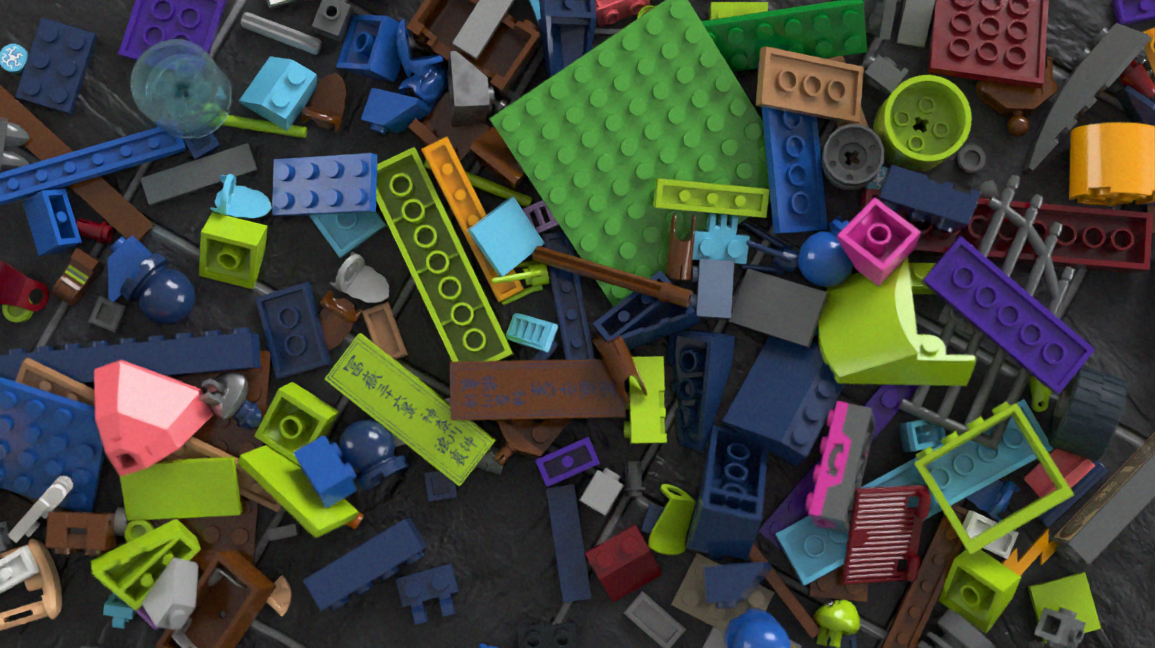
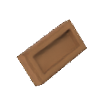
(384, 330)

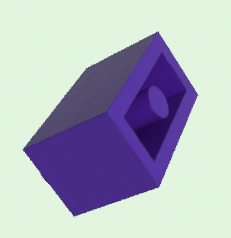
(567, 461)

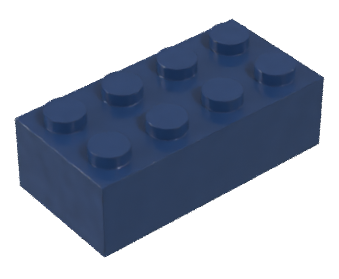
(362, 565)

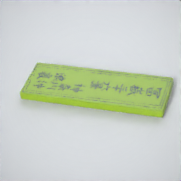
(409, 409)

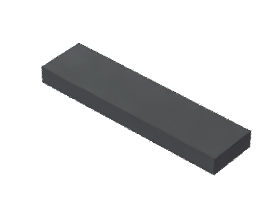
(198, 174)

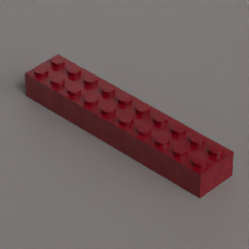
(1087, 240)

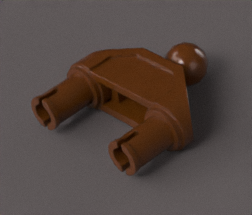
(1017, 100)

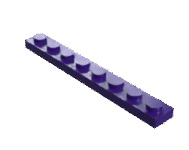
(793, 507)

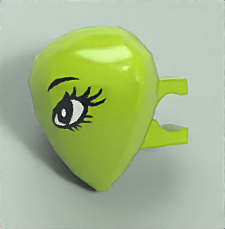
(836, 619)

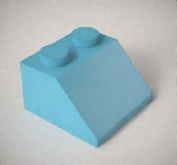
(280, 91)

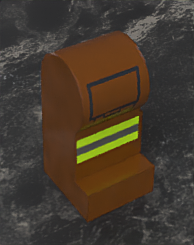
(77, 277)

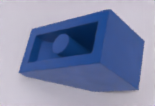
(392, 111)
(124, 263)

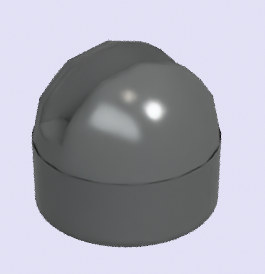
(988, 189)

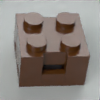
(74, 531)

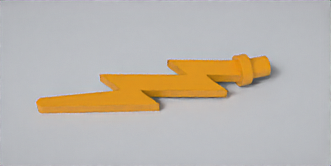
(1039, 547)

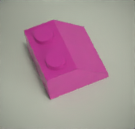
(878, 241)

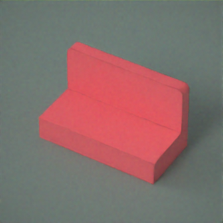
(1070, 466)

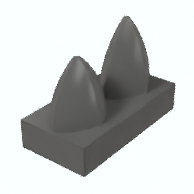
(11, 136)

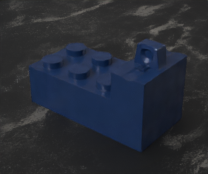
(730, 495)

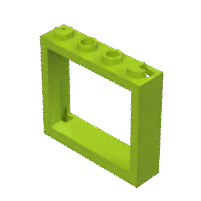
(1016, 519)

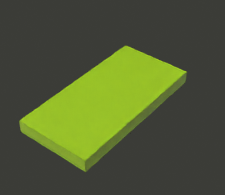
(182, 489)
(294, 492)

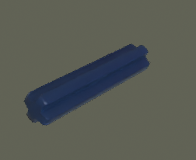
(1079, 489)

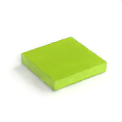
(1069, 593)

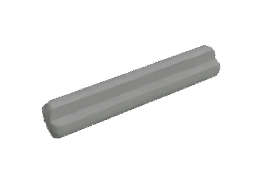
(281, 33)

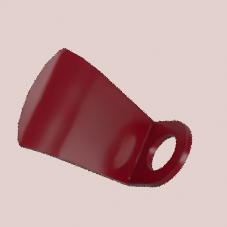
(16, 289)

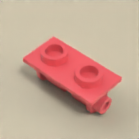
(611, 11)

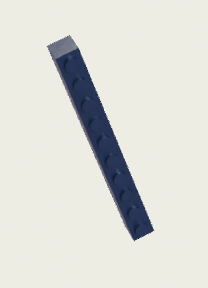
(167, 357)

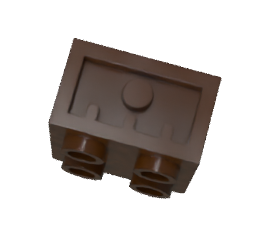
(438, 125)

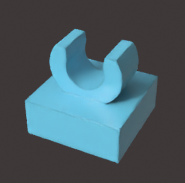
(119, 610)

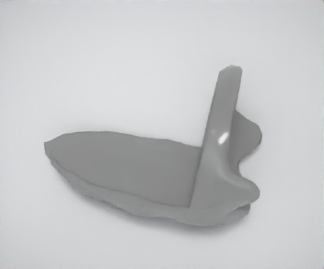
(361, 281)

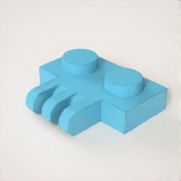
(721, 240)

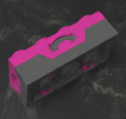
(842, 466)

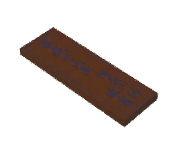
(533, 390)

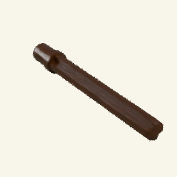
(664, 291)

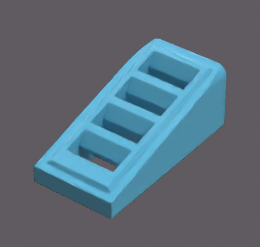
(531, 332)

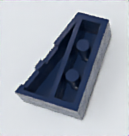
(927, 200)
(644, 318)

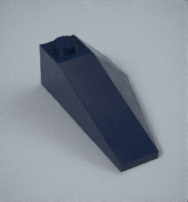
(700, 372)

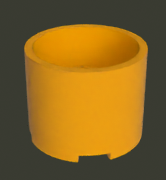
(1112, 164)

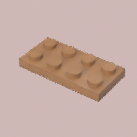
(809, 85)

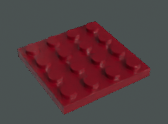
(990, 40)

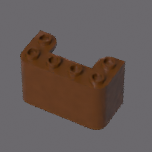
(502, 59)

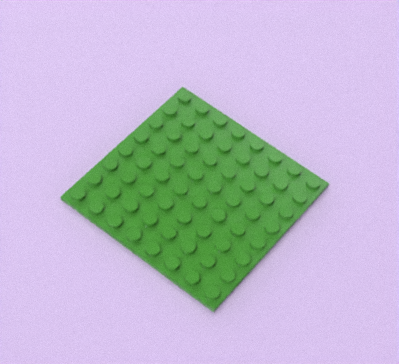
(630, 113)

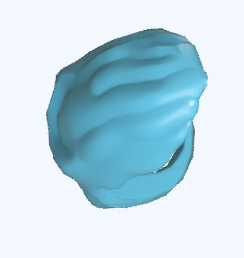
(240, 200)

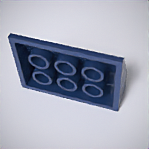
(784, 399)

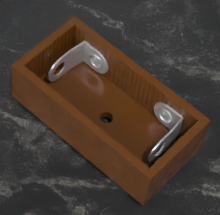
(227, 586)

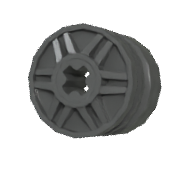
(848, 141)
(957, 634)

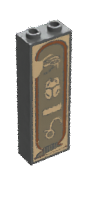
(1109, 508)

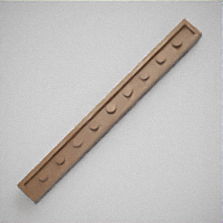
(49, 380)

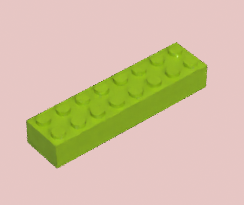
(438, 261)

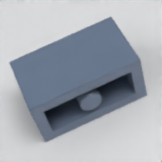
(713, 289)

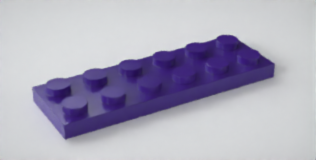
(1008, 315)

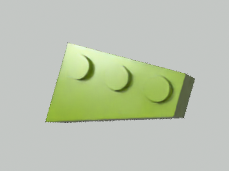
(646, 412)
(139, 563)

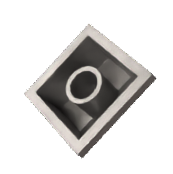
(468, 92)

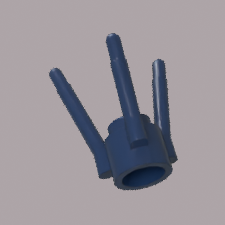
(783, 257)

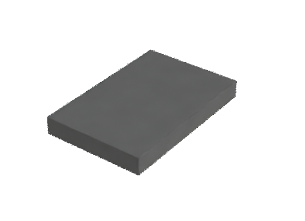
(778, 308)

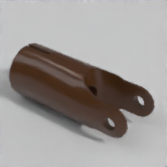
(680, 252)
(620, 364)

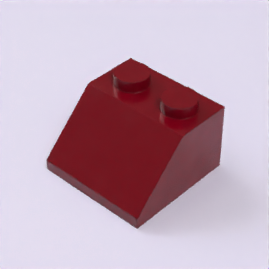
(623, 563)

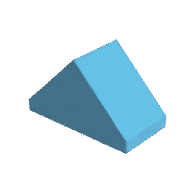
(920, 435)

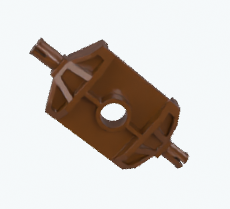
(527, 436)

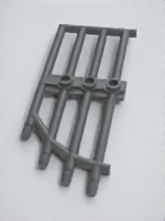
(954, 320)

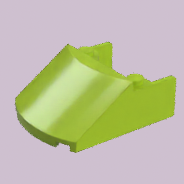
(872, 335)

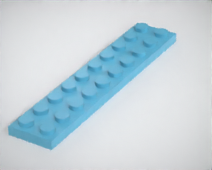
(958, 474)

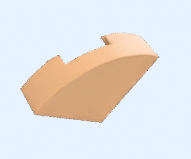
(281, 596)

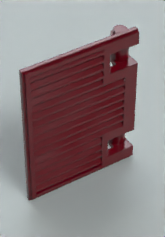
(883, 533)

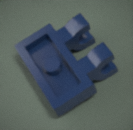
(425, 586)

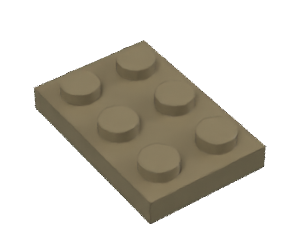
(693, 601)

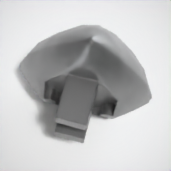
(225, 393)

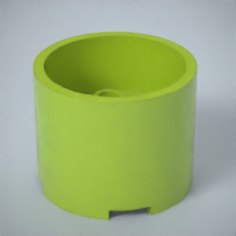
(934, 105)

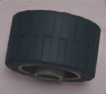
(1088, 413)

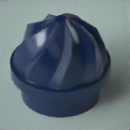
(248, 415)

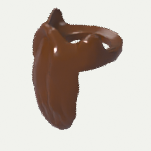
(327, 103)
(336, 319)

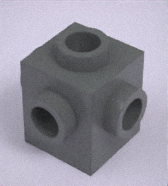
(1060, 628)

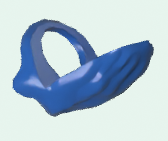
(411, 64)
(429, 86)
(994, 497)

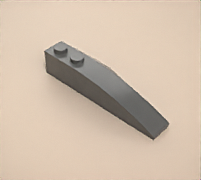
(1093, 74)

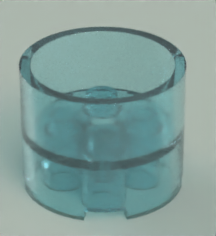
(163, 75)

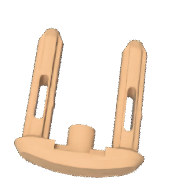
(46, 579)

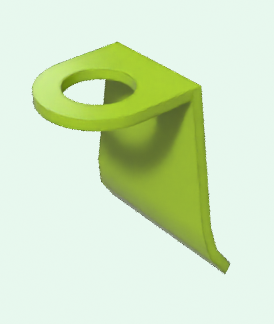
(672, 526)

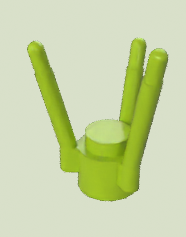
(534, 274)

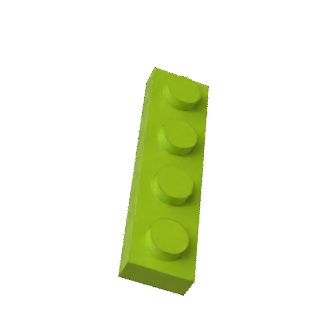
(711, 197)

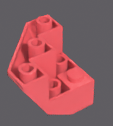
(144, 414)

